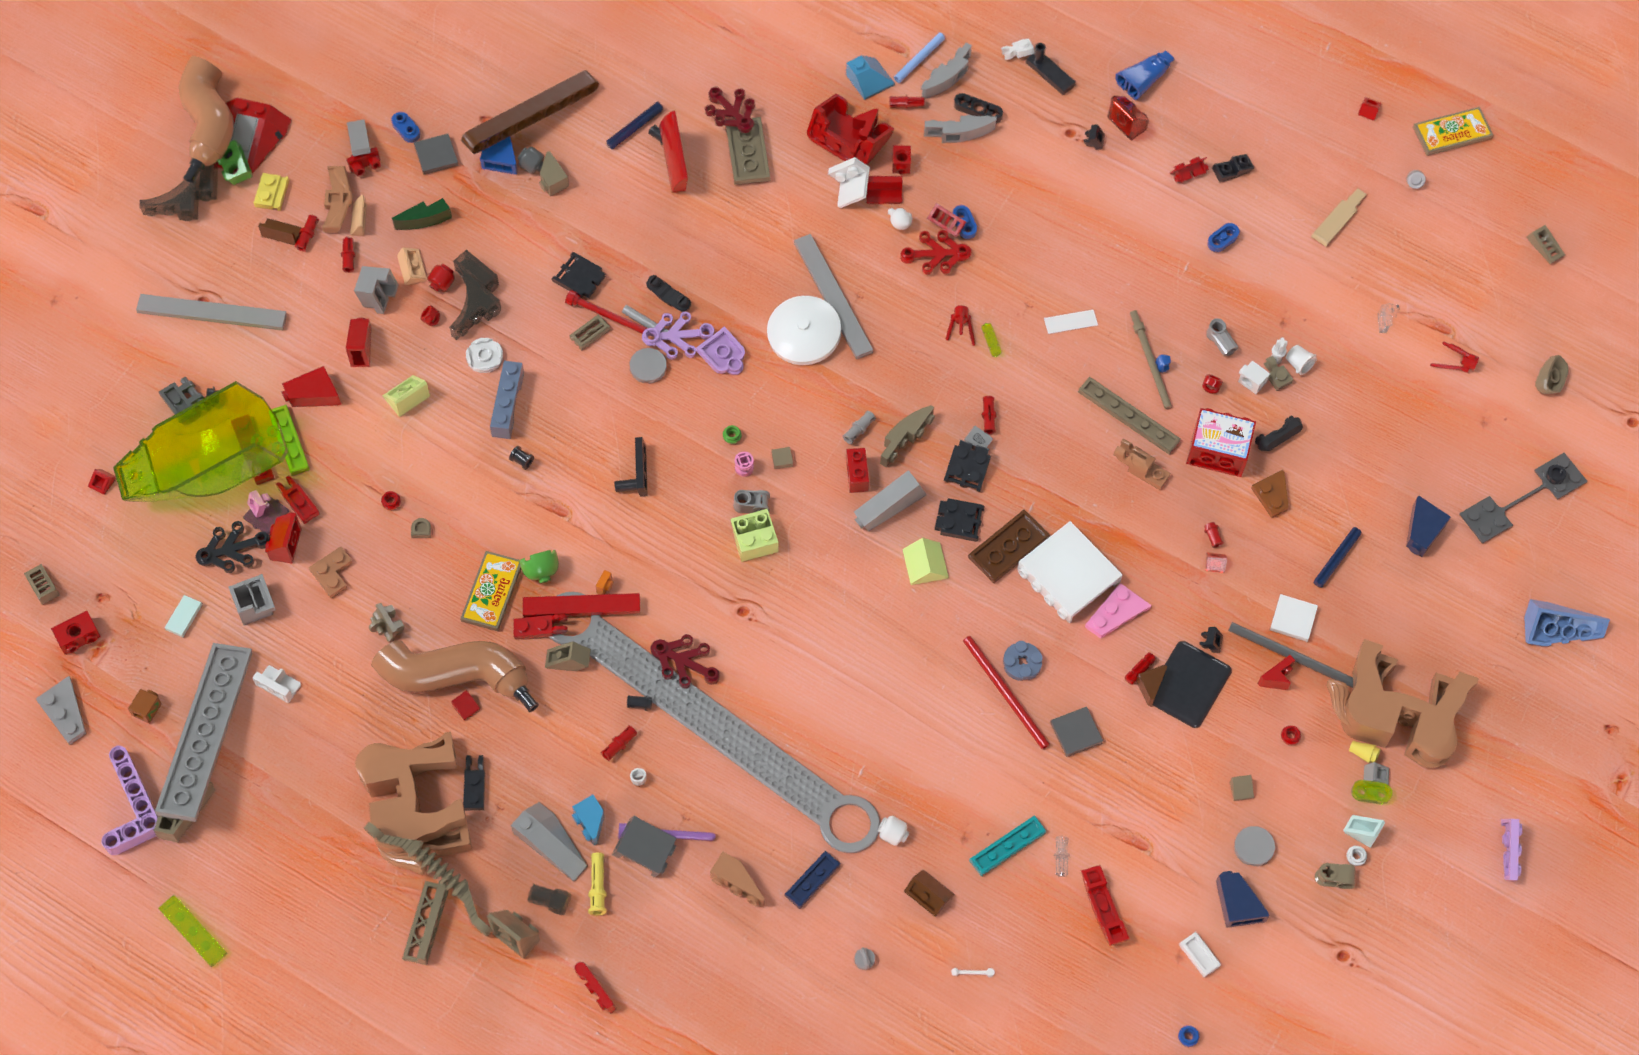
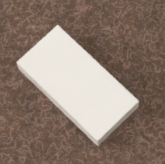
(1199, 954)

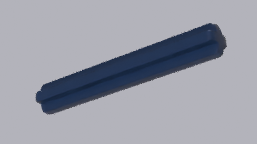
(634, 125)
(1337, 557)

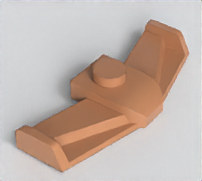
(337, 199)

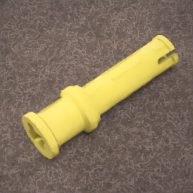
(597, 893)

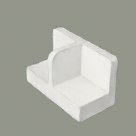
(277, 683)

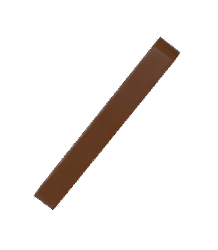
(529, 112)

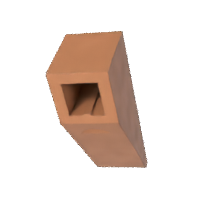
(732, 874)

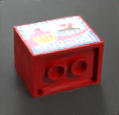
(1221, 442)

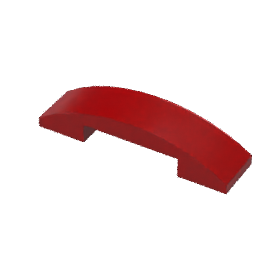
(1103, 905)

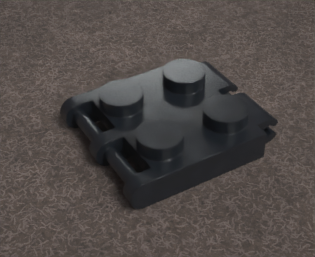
(580, 276)
(968, 465)
(958, 519)

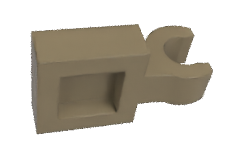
(1278, 376)

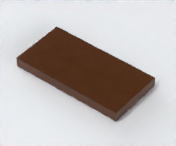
(1008, 546)

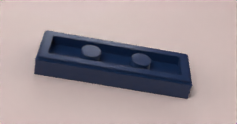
(812, 879)

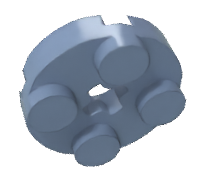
(1025, 671)

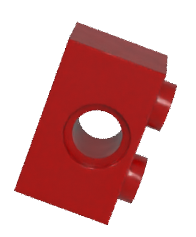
(857, 470)
(81, 623)

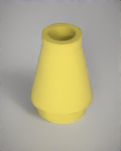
(1365, 751)

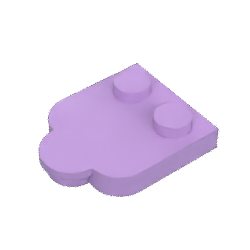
(722, 352)

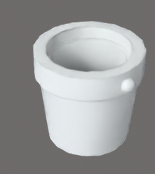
(1301, 359)

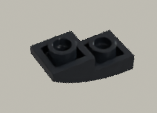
(1234, 168)

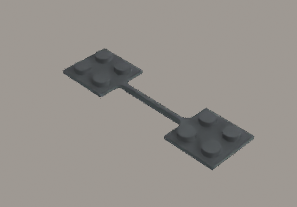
(1489, 519)

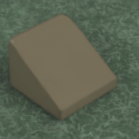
(1242, 787)

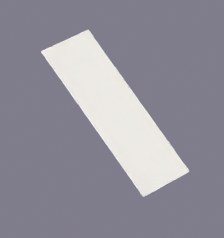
(1070, 321)

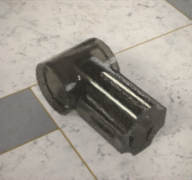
(553, 900)

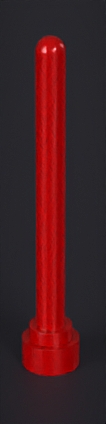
(574, 299)

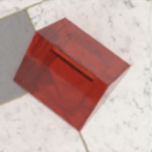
(1216, 562)

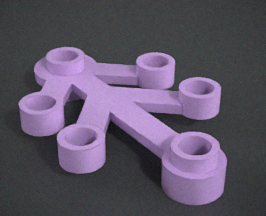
(675, 335)

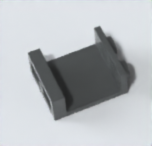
(645, 845)

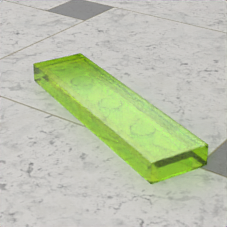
(192, 931)

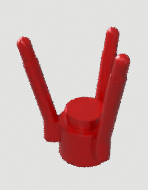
(961, 316)
(1468, 360)

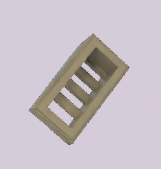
(1542, 249)
(46, 595)

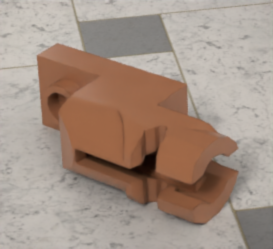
(1141, 464)

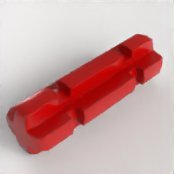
(1140, 667)

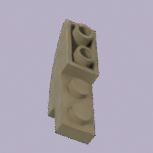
(906, 430)

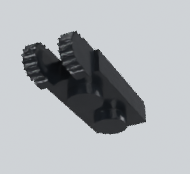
(474, 785)

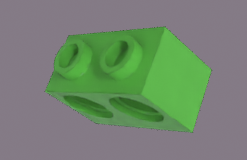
(237, 160)

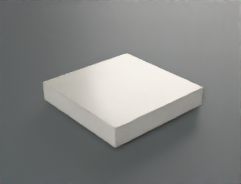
(1293, 617)

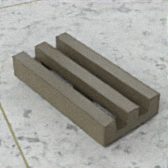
(595, 331)

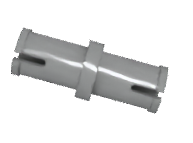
(859, 427)

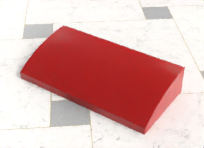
(673, 152)

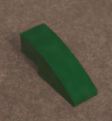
(422, 216)

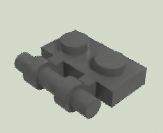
(175, 397)

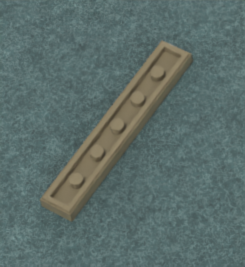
(1129, 415)

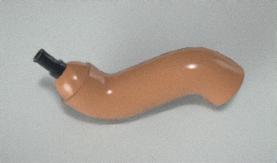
(208, 111)
(454, 667)

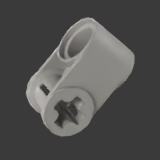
(753, 501)

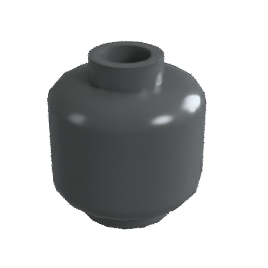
(531, 159)

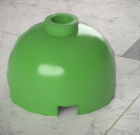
(540, 566)

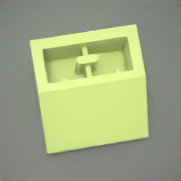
(754, 535)

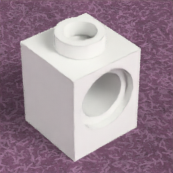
(1253, 377)

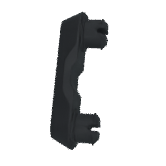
(668, 294)
(1289, 429)

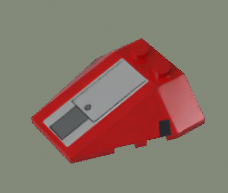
(256, 129)

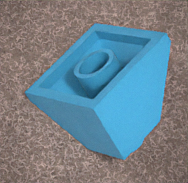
(868, 76)

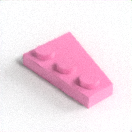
(1116, 610)

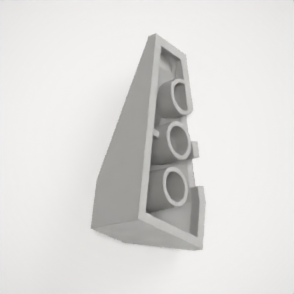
(546, 836)

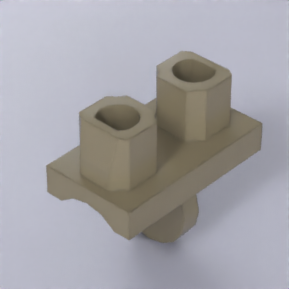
(383, 624)

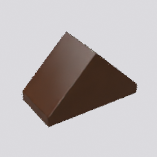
(1150, 682)

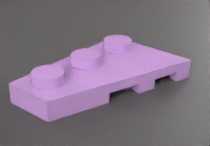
(1511, 841)

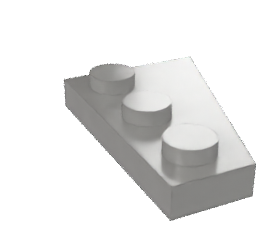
(63, 710)

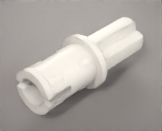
(1279, 350)

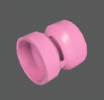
(744, 468)

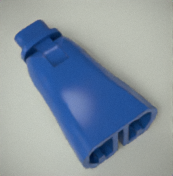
(1143, 74)

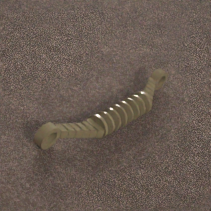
(413, 848)

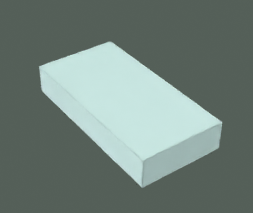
(183, 616)

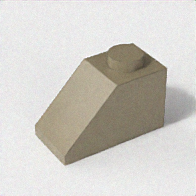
(552, 176)
(568, 657)

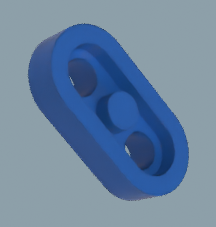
(404, 125)
(964, 211)
(1220, 237)

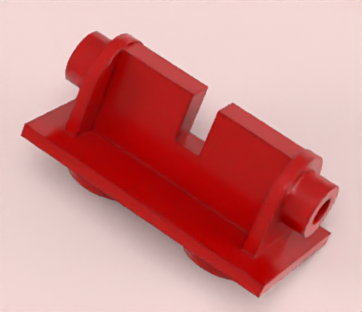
(1183, 171)

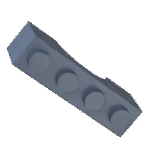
(503, 412)

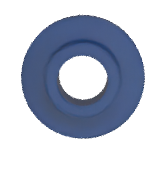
(1188, 1030)

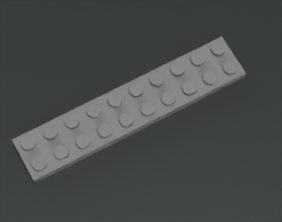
(203, 732)

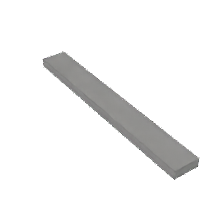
(833, 295)
(211, 312)

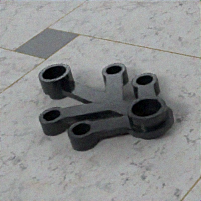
(229, 548)

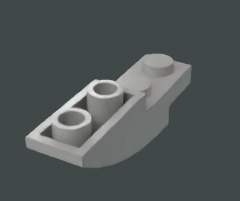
(947, 75)
(968, 128)

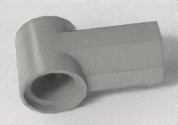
(1222, 338)

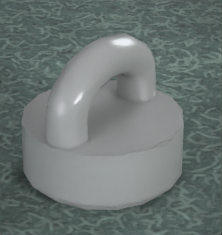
(1415, 179)
(864, 959)

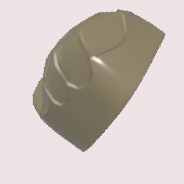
(1552, 375)

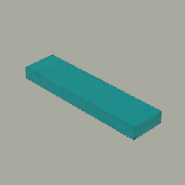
(1007, 845)

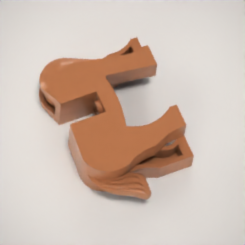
(1372, 713)
(391, 770)

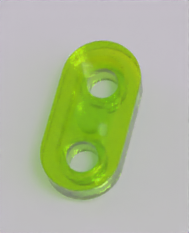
(1371, 792)

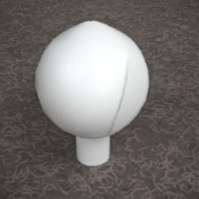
(900, 218)

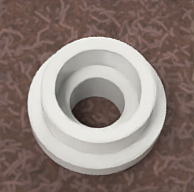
(1356, 850)

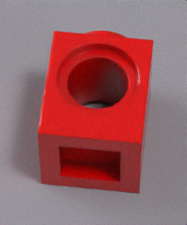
(902, 153)

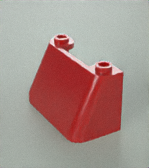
(834, 131)

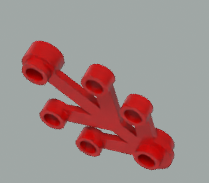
(937, 252)

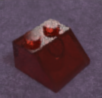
(1127, 117)

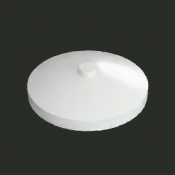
(804, 330)

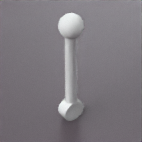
(990, 972)

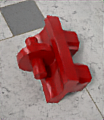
(358, 163)

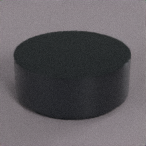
(1556, 474)

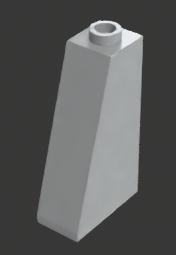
(889, 501)

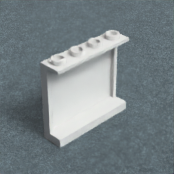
(1068, 571)

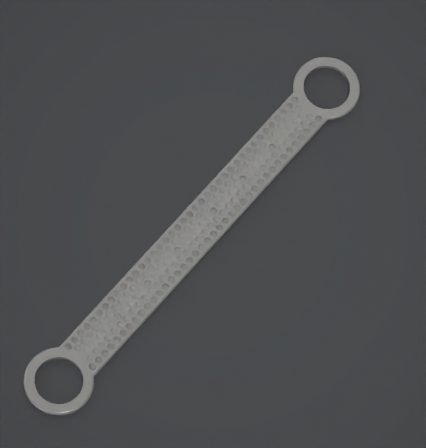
(721, 730)

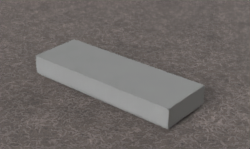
(358, 137)

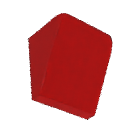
(1369, 108)
(101, 481)
(465, 705)

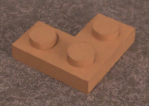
(326, 571)

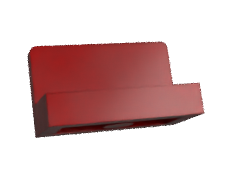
(884, 190)

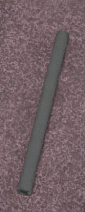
(1285, 651)

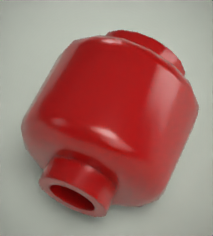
(441, 277)

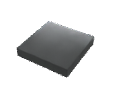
(435, 154)
(1076, 731)

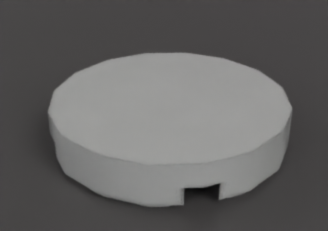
(648, 365)
(1254, 846)

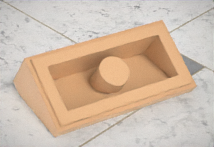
(358, 217)
(411, 266)

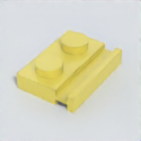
(271, 191)

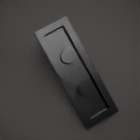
(1049, 70)
(640, 482)

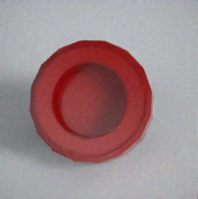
(429, 314)
(1213, 381)

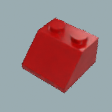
(284, 538)

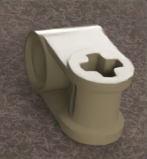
(1339, 875)

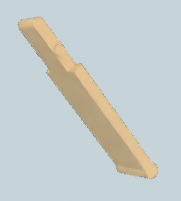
(1338, 218)

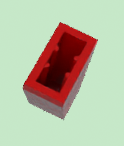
(359, 342)
(311, 390)

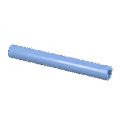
(917, 59)

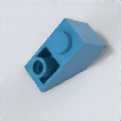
(590, 816)

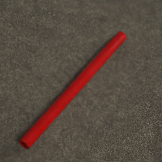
(1006, 692)

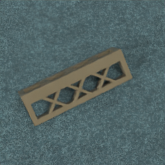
(426, 942)

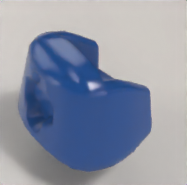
(1163, 363)

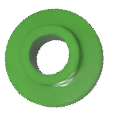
(732, 430)

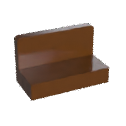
(279, 231)
(928, 892)

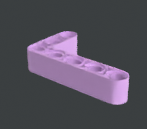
(136, 800)

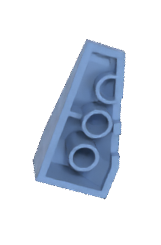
(1554, 623)

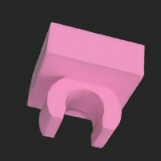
(258, 503)

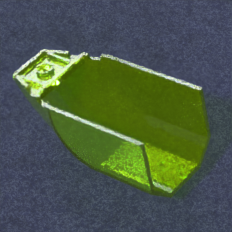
(204, 449)

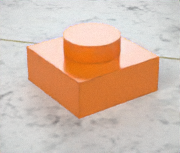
(604, 583)

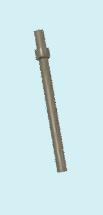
(1139, 329)

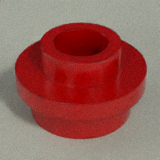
(390, 495)
(1291, 730)

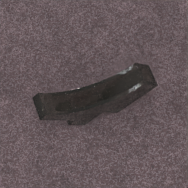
(185, 197)
(479, 300)

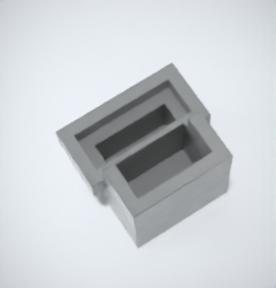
(375, 287)
(252, 599)

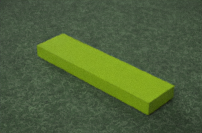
(295, 457)

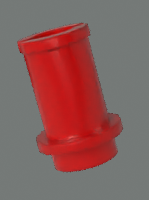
(1213, 534)

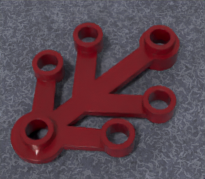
(743, 123)
(683, 659)

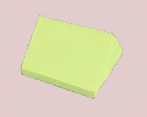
(407, 395)
(925, 561)

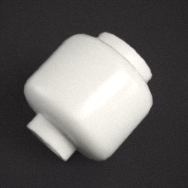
(893, 830)

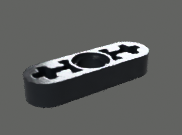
(992, 108)

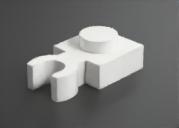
(1020, 49)

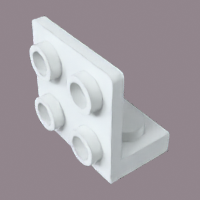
(853, 181)

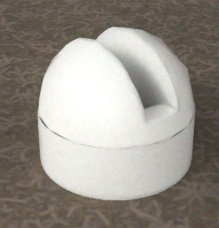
(638, 776)

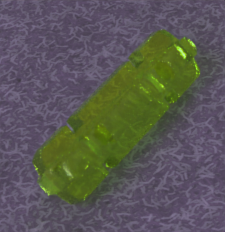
(991, 339)

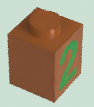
(145, 705)

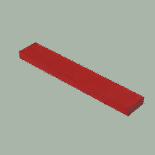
(582, 605)

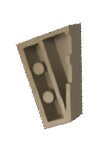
(173, 829)

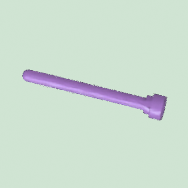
(679, 834)

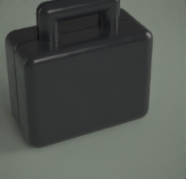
(1191, 684)

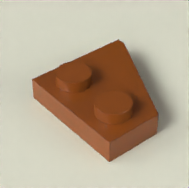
(1272, 493)

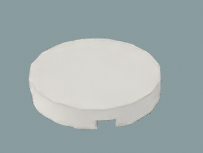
(484, 355)

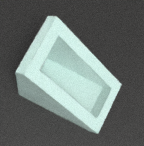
(1364, 829)

